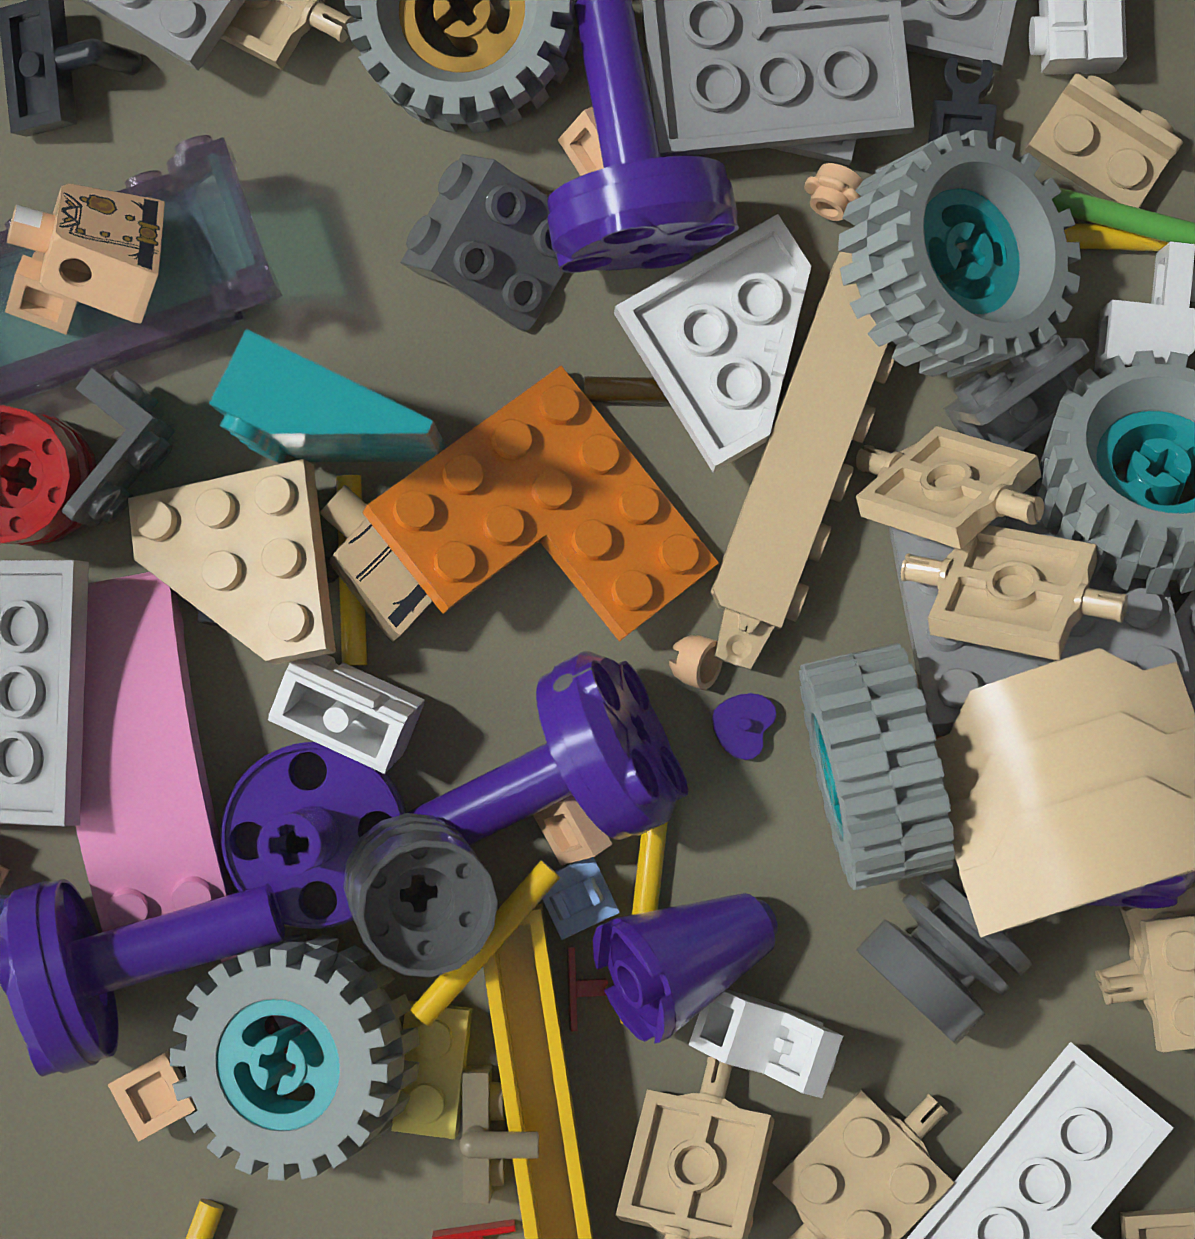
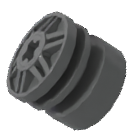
(448, 914)
(942, 958)

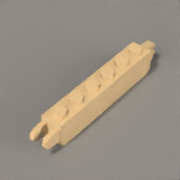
(799, 473)

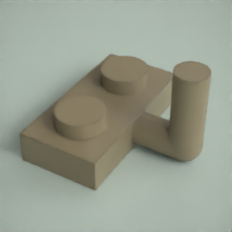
(481, 1147)

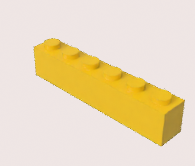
(537, 1083)

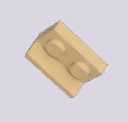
(1104, 142)

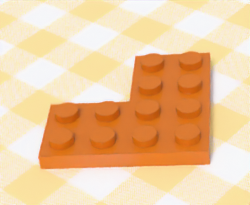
(548, 476)

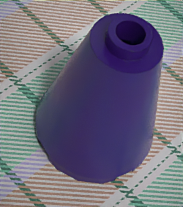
(680, 959)

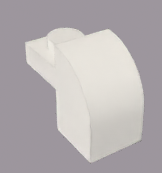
(1157, 326)
(768, 1041)

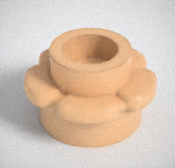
(832, 190)

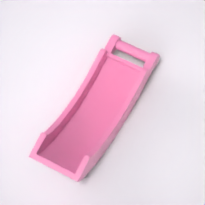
(144, 781)

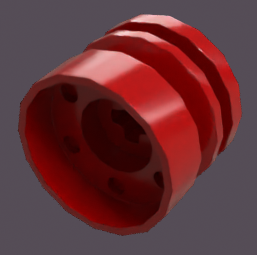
(57, 459)

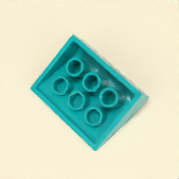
(305, 411)

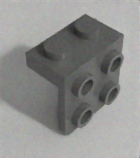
(488, 240)
(1021, 397)
(137, 450)

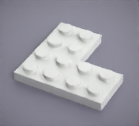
(1051, 1160)

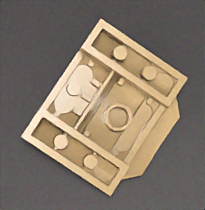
(1070, 786)

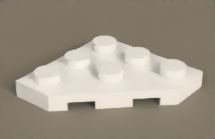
(723, 337)

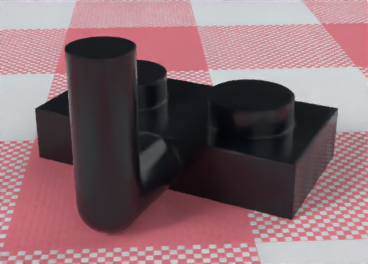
(41, 63)

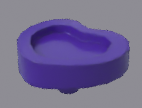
(741, 724)

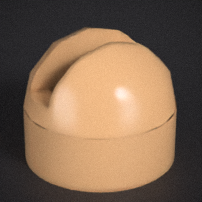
(696, 661)

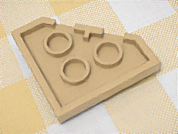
(244, 556)

